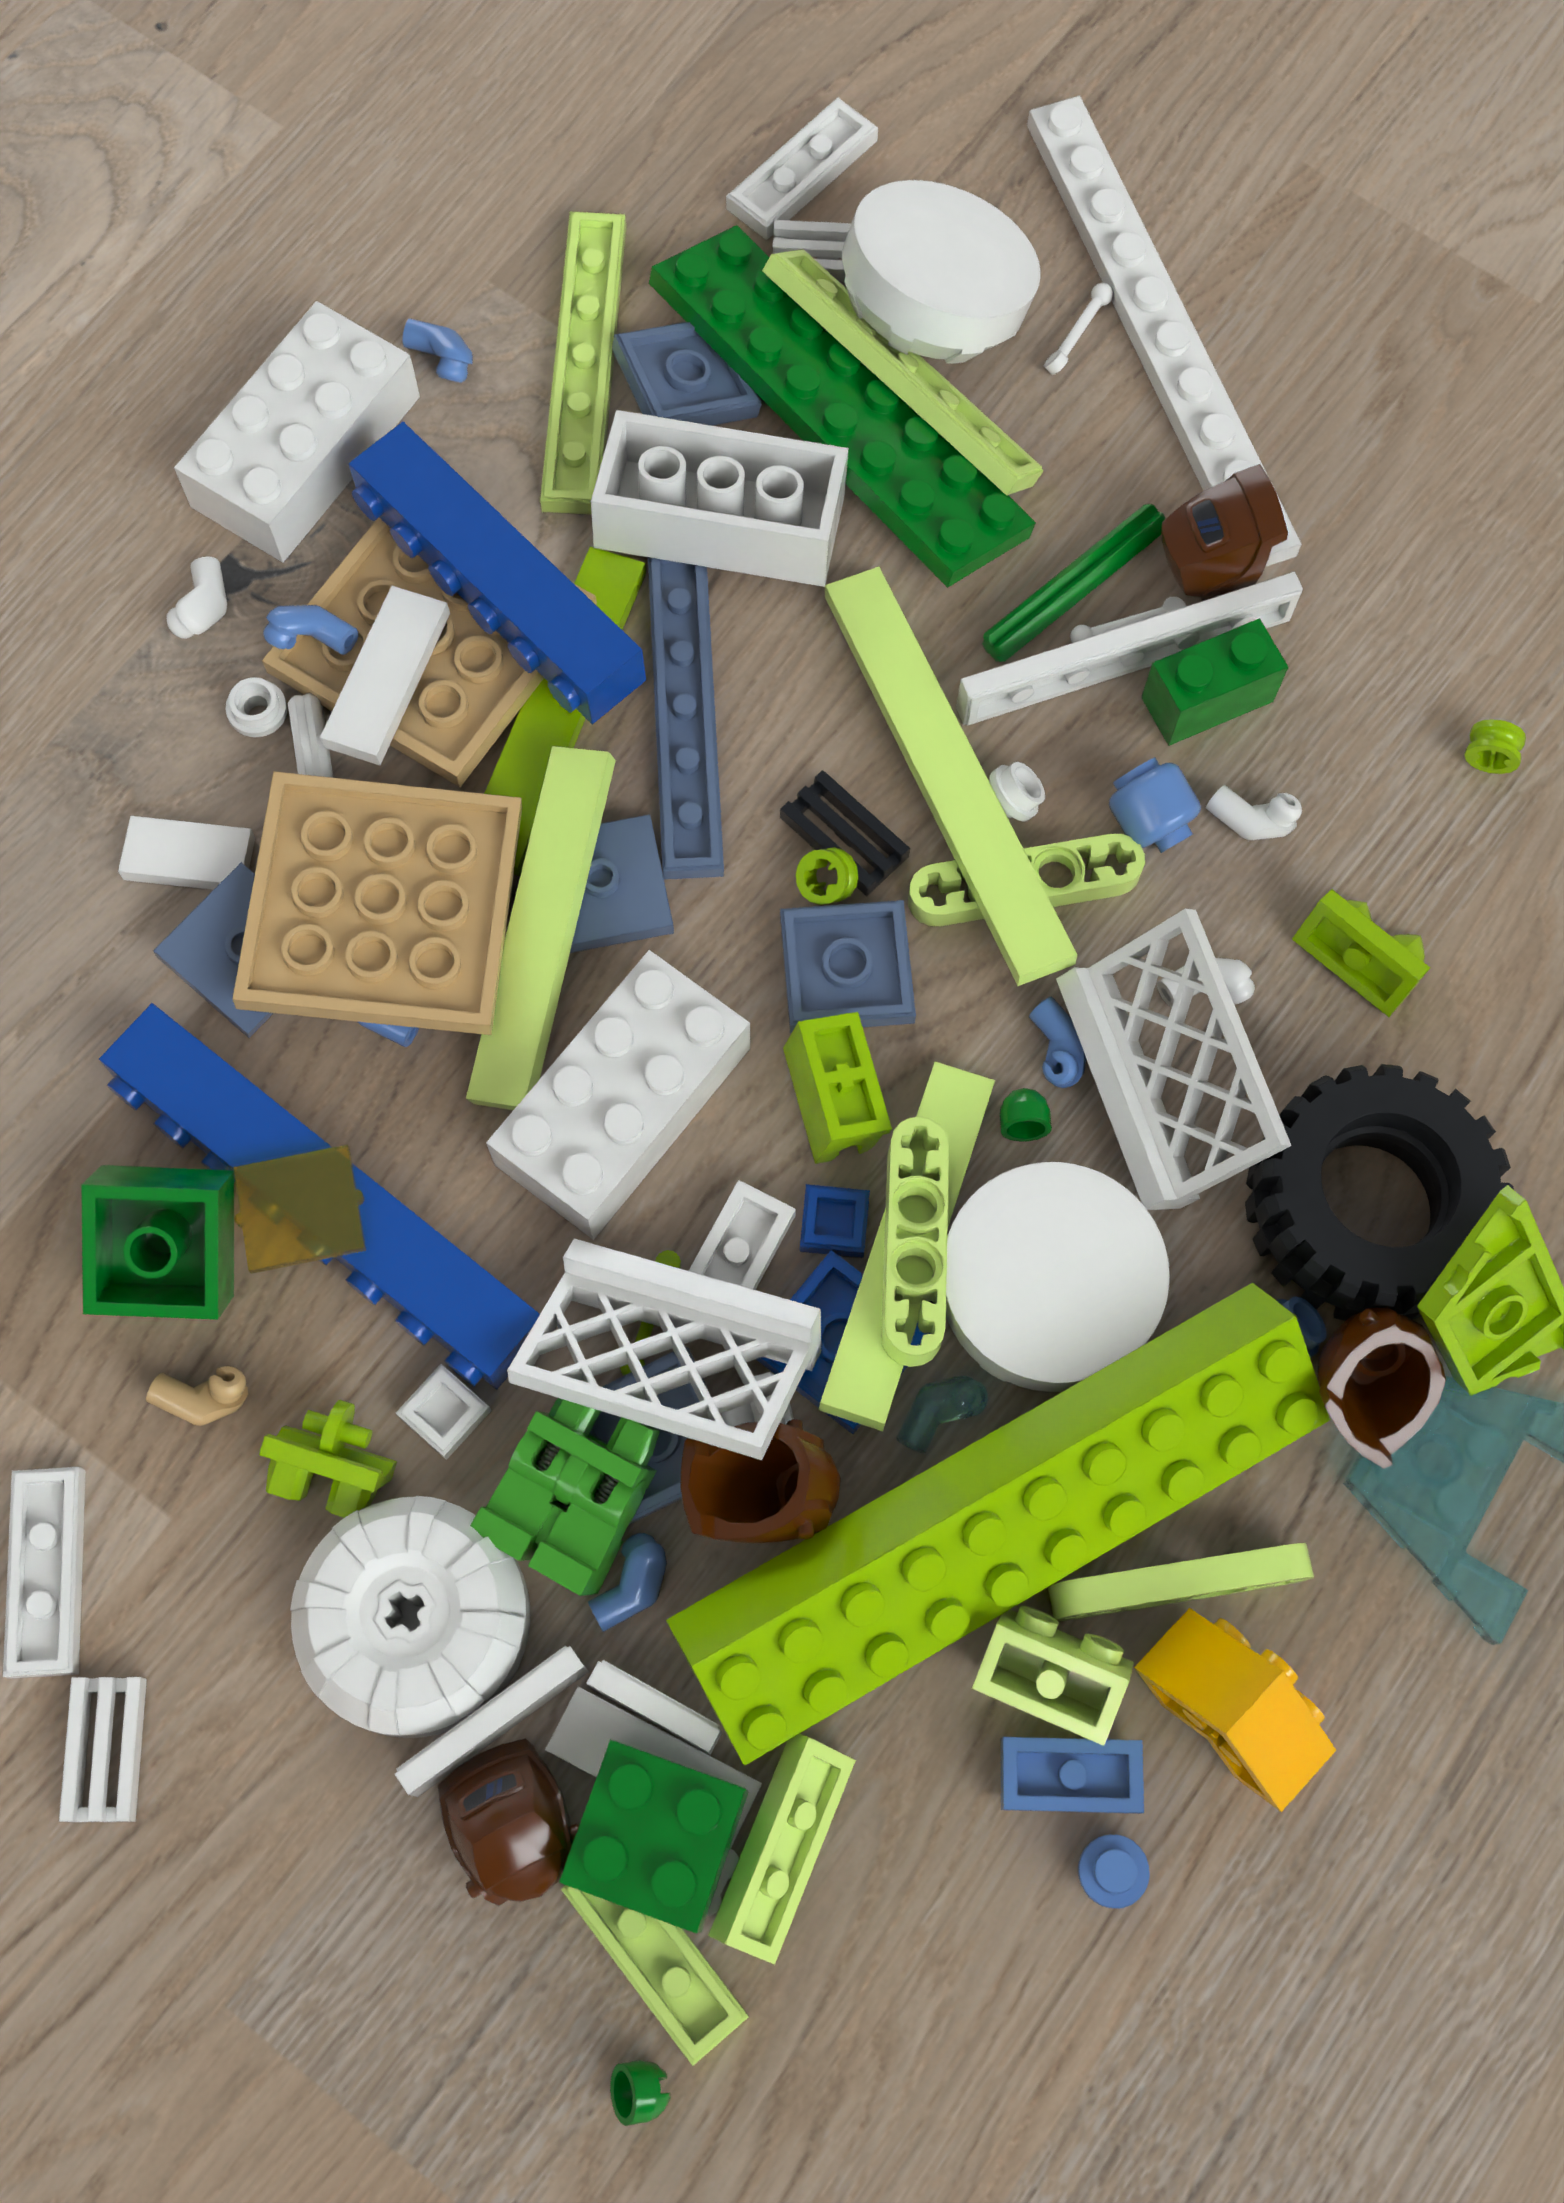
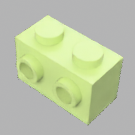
(1054, 1673)

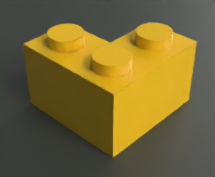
(1239, 1704)

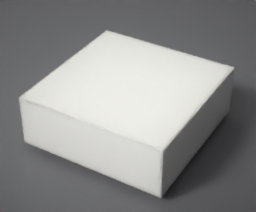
(443, 1411)

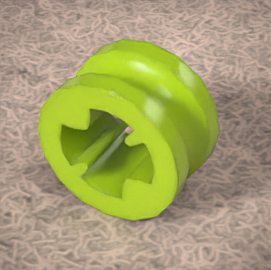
(1495, 746)
(807, 878)

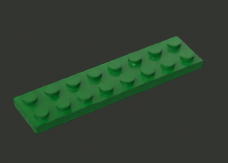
(829, 397)

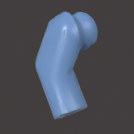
(441, 342)

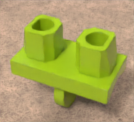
(299, 1454)

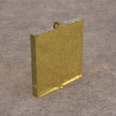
(299, 1209)

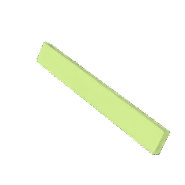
(950, 778)

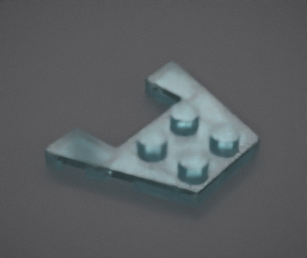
(1445, 1485)

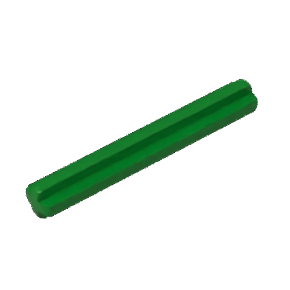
(1073, 583)

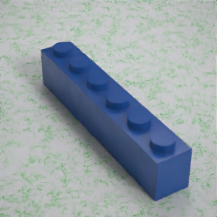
(497, 573)

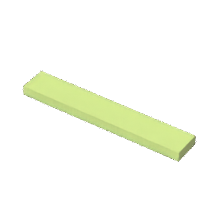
(583, 361)
(905, 374)
(542, 926)
(862, 1372)

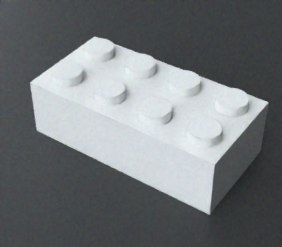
(294, 427)
(719, 498)
(620, 1094)

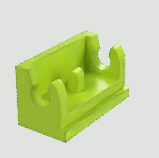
(836, 1085)

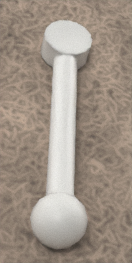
(1101, 296)
(1083, 632)

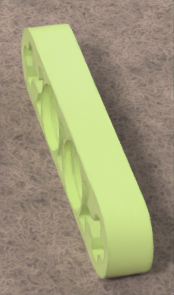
(1102, 883)
(915, 1239)
(1180, 1582)

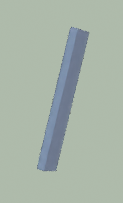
(685, 721)

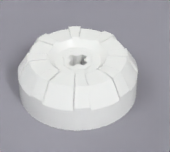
(938, 270)
(1053, 1275)
(409, 1617)

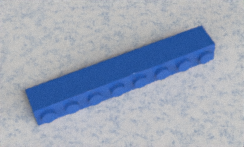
(405, 1259)

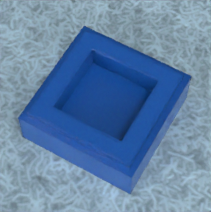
(834, 1220)

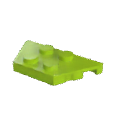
(1497, 1299)

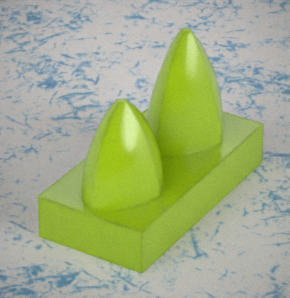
(1362, 953)

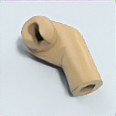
(201, 1403)

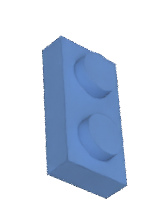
(1072, 1775)

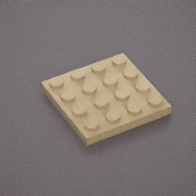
(467, 686)
(379, 904)

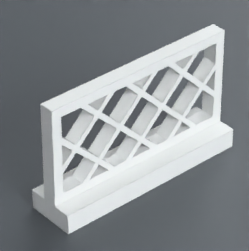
(1134, 1093)
(686, 1309)

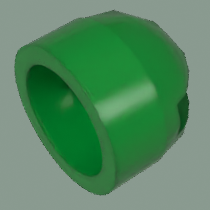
(1025, 1116)
(637, 2092)

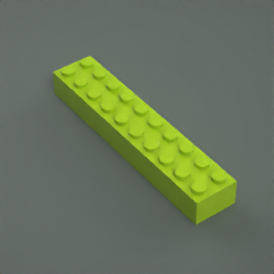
(1000, 1520)

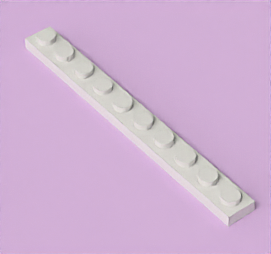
(1146, 300)

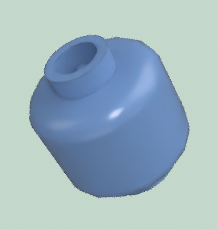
(1155, 804)

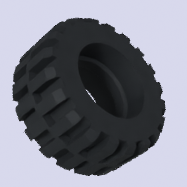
(1391, 1114)

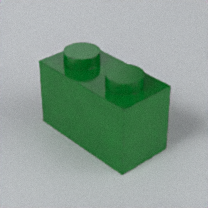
(1214, 681)

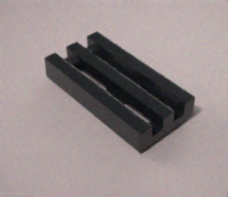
(811, 799)

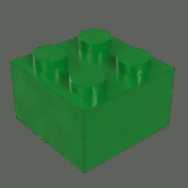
(158, 1242)
(654, 1837)

